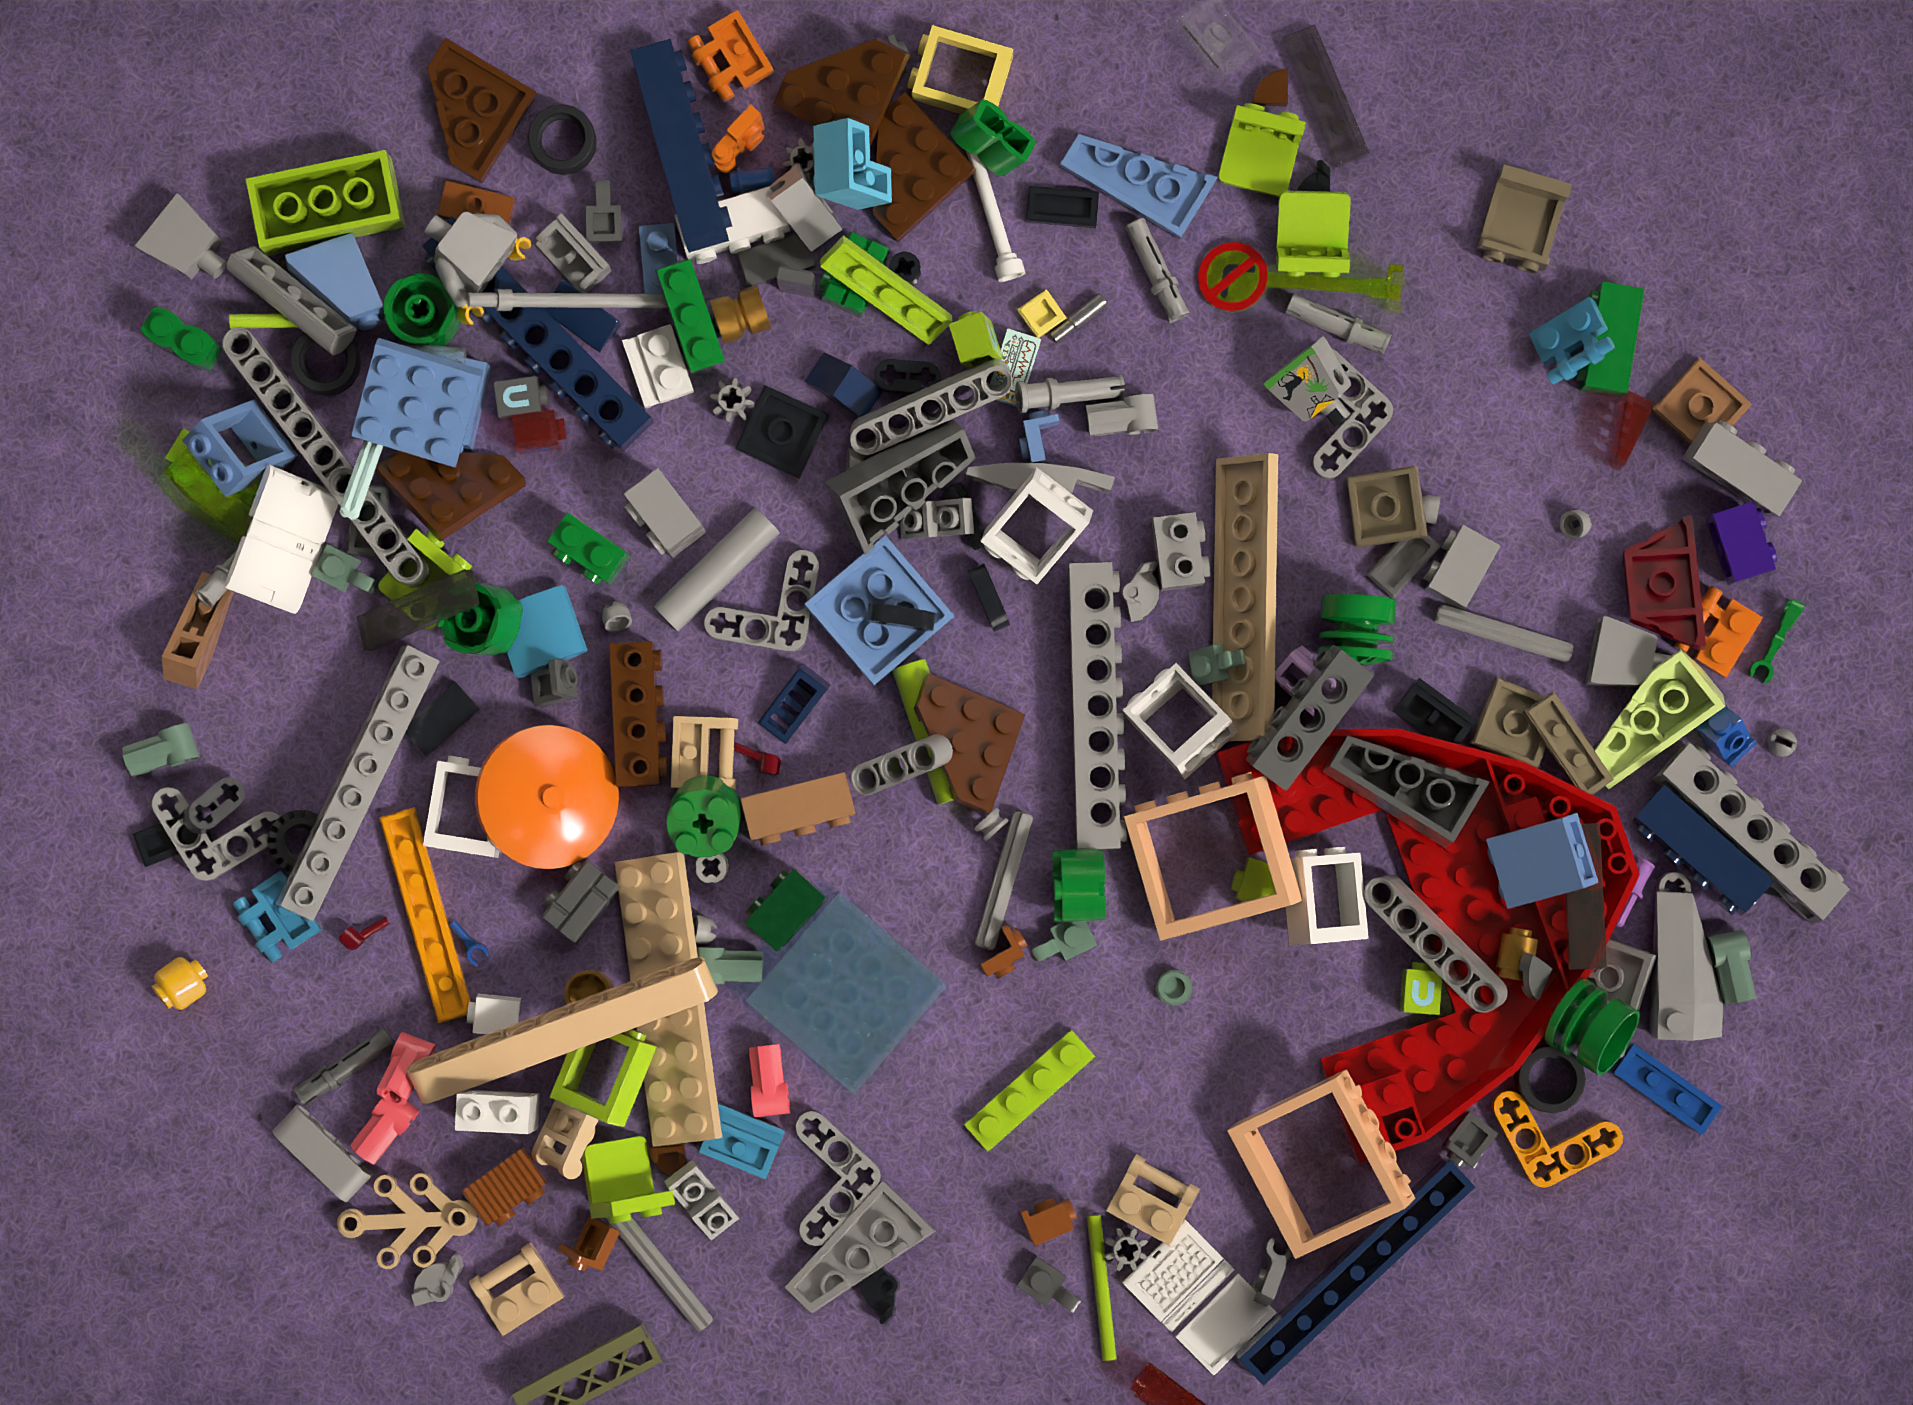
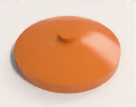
(546, 796)

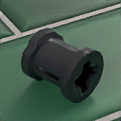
(909, 260)

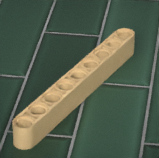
(562, 1030)

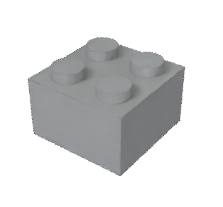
(664, 512)

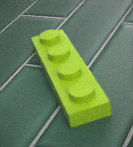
(886, 290)
(1029, 1090)

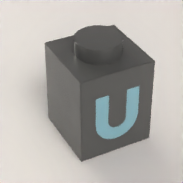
(520, 397)

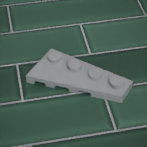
(863, 1244)

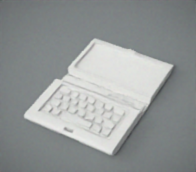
(282, 540)
(1224, 1322)

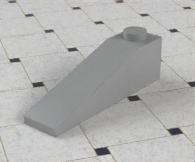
(1683, 980)

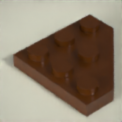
(845, 85)
(475, 107)
(922, 166)
(446, 495)
(980, 737)

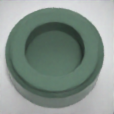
(1173, 987)

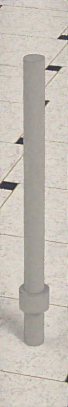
(505, 300)

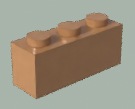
(799, 808)

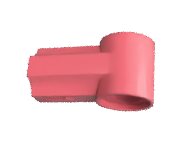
(396, 1084)
(768, 1088)
(382, 1129)

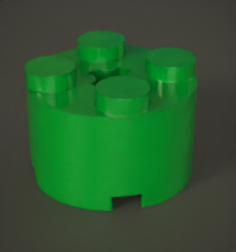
(416, 293)
(486, 627)
(698, 835)
(1078, 885)

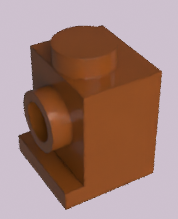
(1049, 1219)

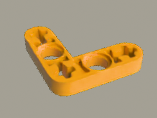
(1541, 1151)

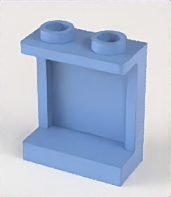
(1542, 861)

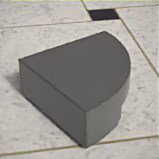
(1534, 975)

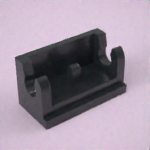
(1434, 713)

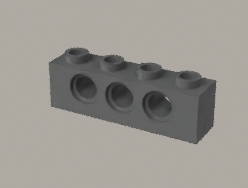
(1328, 711)

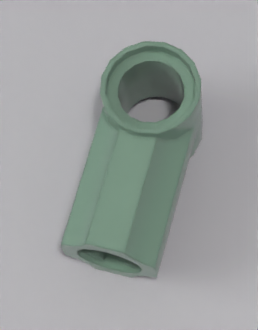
(168, 748)
(1730, 958)
(733, 965)

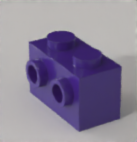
(1741, 542)

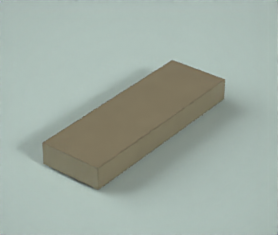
(1567, 744)

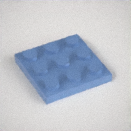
(416, 402)
(881, 578)

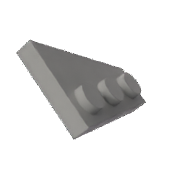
(1625, 974)

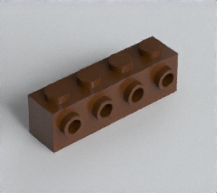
(636, 714)

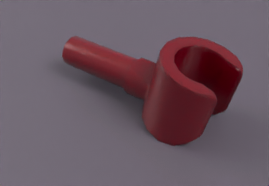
(769, 762)
(353, 939)

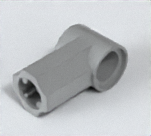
(1128, 416)

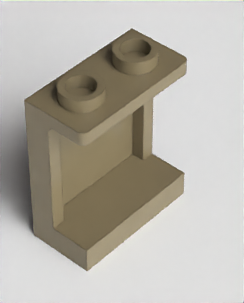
(1522, 219)

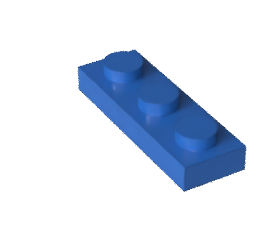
(1667, 1089)

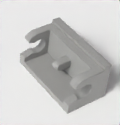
(804, 211)
(572, 254)

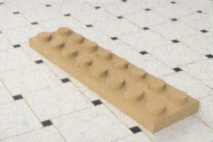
(1246, 588)
(658, 936)

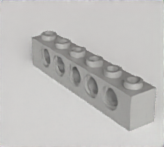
(1826, 883)

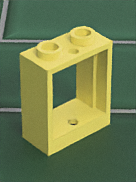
(951, 102)

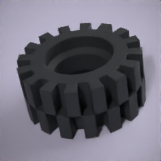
(279, 831)

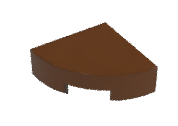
(1272, 90)
(668, 1157)

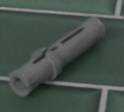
(339, 1070)

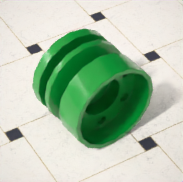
(1358, 625)
(1592, 1027)

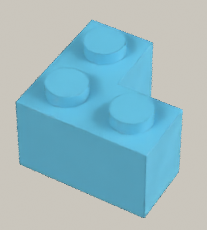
(845, 167)

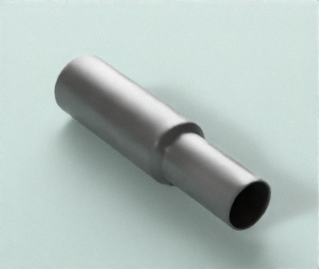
(1080, 317)

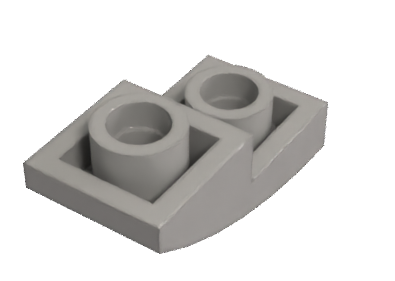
(938, 519)
(701, 1199)

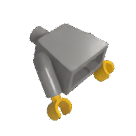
(472, 255)

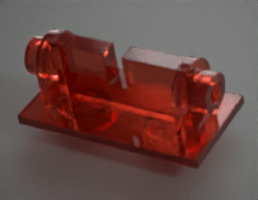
(1157, 1388)

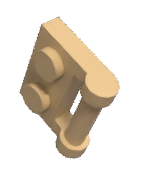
(691, 748)
(569, 1128)
(1148, 1211)
(523, 1299)

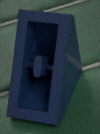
(844, 385)

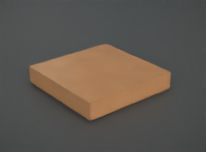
(1698, 399)

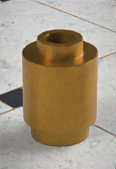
(1511, 952)

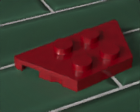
(1665, 585)

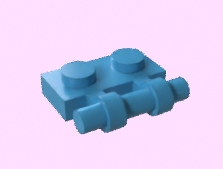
(1568, 332)
(289, 926)

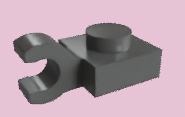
(604, 219)
(1268, 1280)
(1045, 1282)

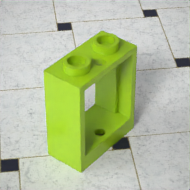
(625, 1087)

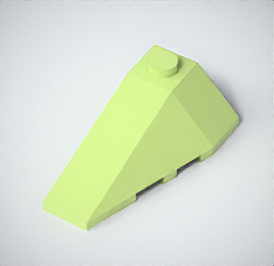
(1662, 710)

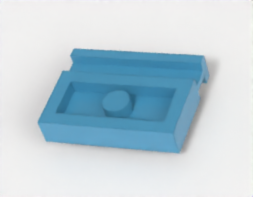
(744, 1142)

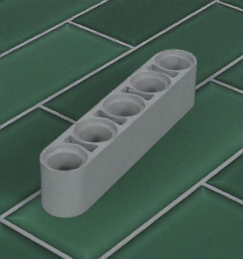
(920, 421)
(1452, 946)

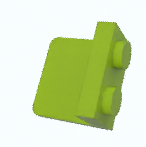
(1261, 150)
(1313, 233)
(438, 561)
(621, 1180)

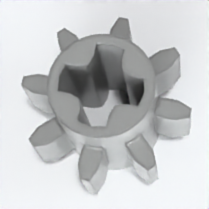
(797, 155)
(738, 408)
(1136, 1252)

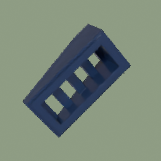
(812, 679)

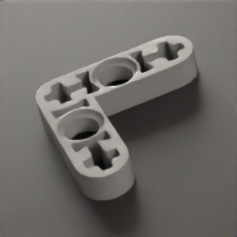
(1358, 406)
(774, 625)
(217, 848)
(845, 1169)

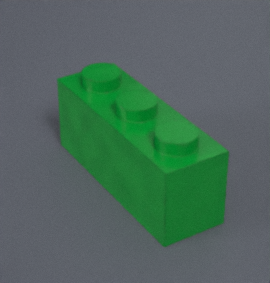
(1621, 312)
(690, 315)

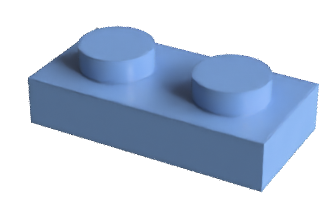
(657, 251)

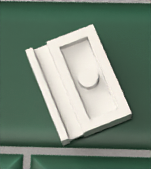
(658, 366)

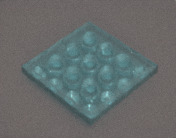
(846, 993)

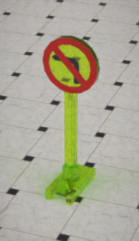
(1237, 278)

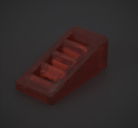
(1631, 420)

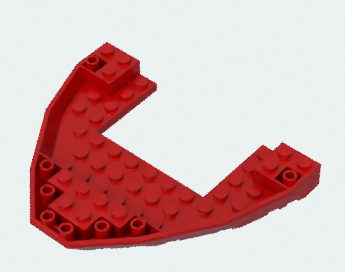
(1446, 1065)

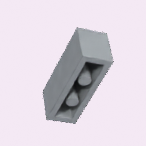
(1742, 468)

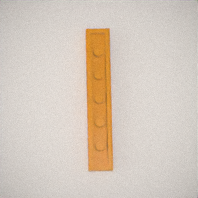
(426, 914)

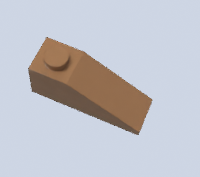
(194, 639)

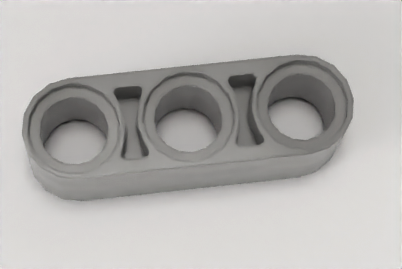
(914, 760)
(320, 1154)

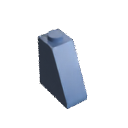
(340, 279)

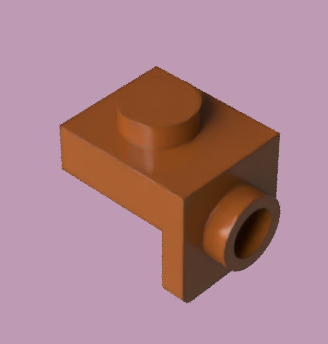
(1003, 962)
(592, 1246)

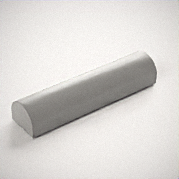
(292, 299)
(716, 569)

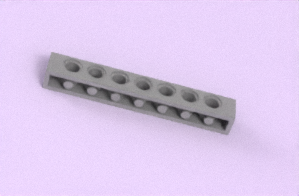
(1083, 579)
(357, 782)

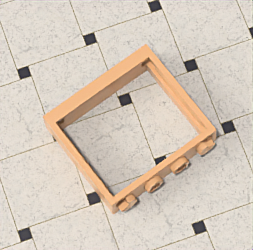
(1271, 837)
(1276, 1191)

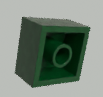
(784, 909)

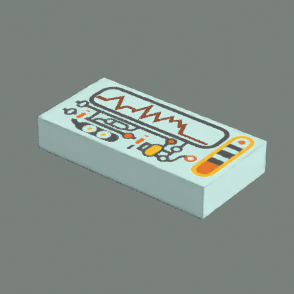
(1019, 354)

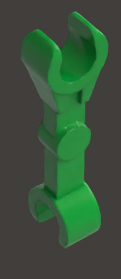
(1788, 617)

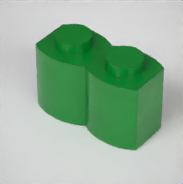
(992, 137)
(177, 337)

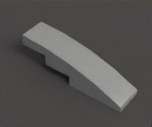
(1012, 476)

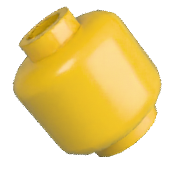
(180, 983)

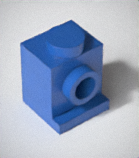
(1726, 736)

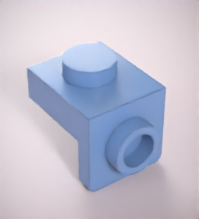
(1031, 444)

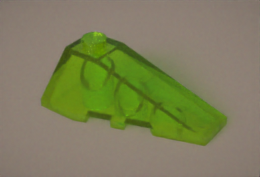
(201, 498)

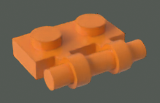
(739, 49)
(741, 135)
(1729, 634)

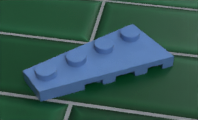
(1151, 188)

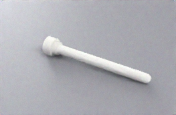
(1008, 264)

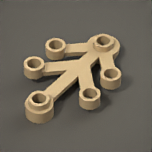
(414, 1220)

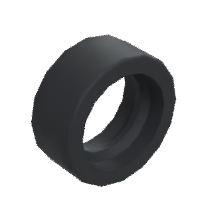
(552, 114)
(327, 388)
(1566, 1101)

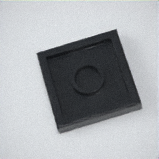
(782, 432)

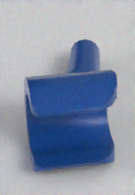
(468, 942)

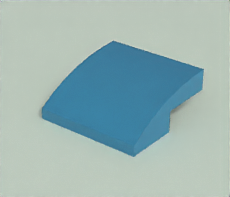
(546, 632)

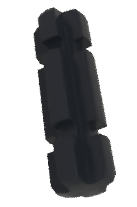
(958, 491)

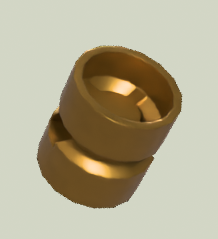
(740, 314)
(586, 984)

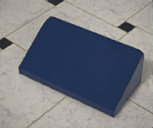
(590, 324)

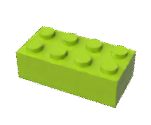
(325, 202)

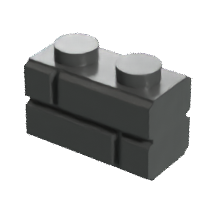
(580, 900)

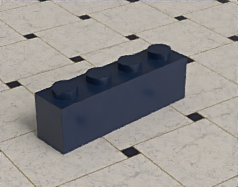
(1703, 851)

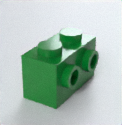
(589, 549)

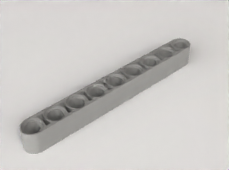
(314, 444)

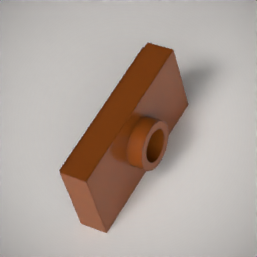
(463, 198)

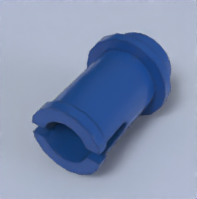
(751, 179)

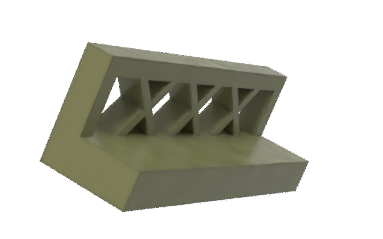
(590, 1360)

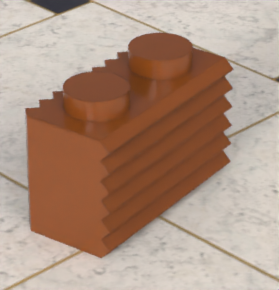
(505, 1187)

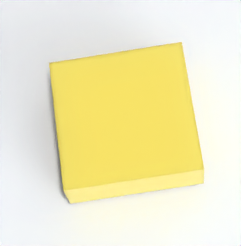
(1041, 314)

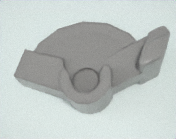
(1141, 592)
(437, 1281)

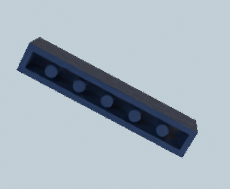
(679, 145)

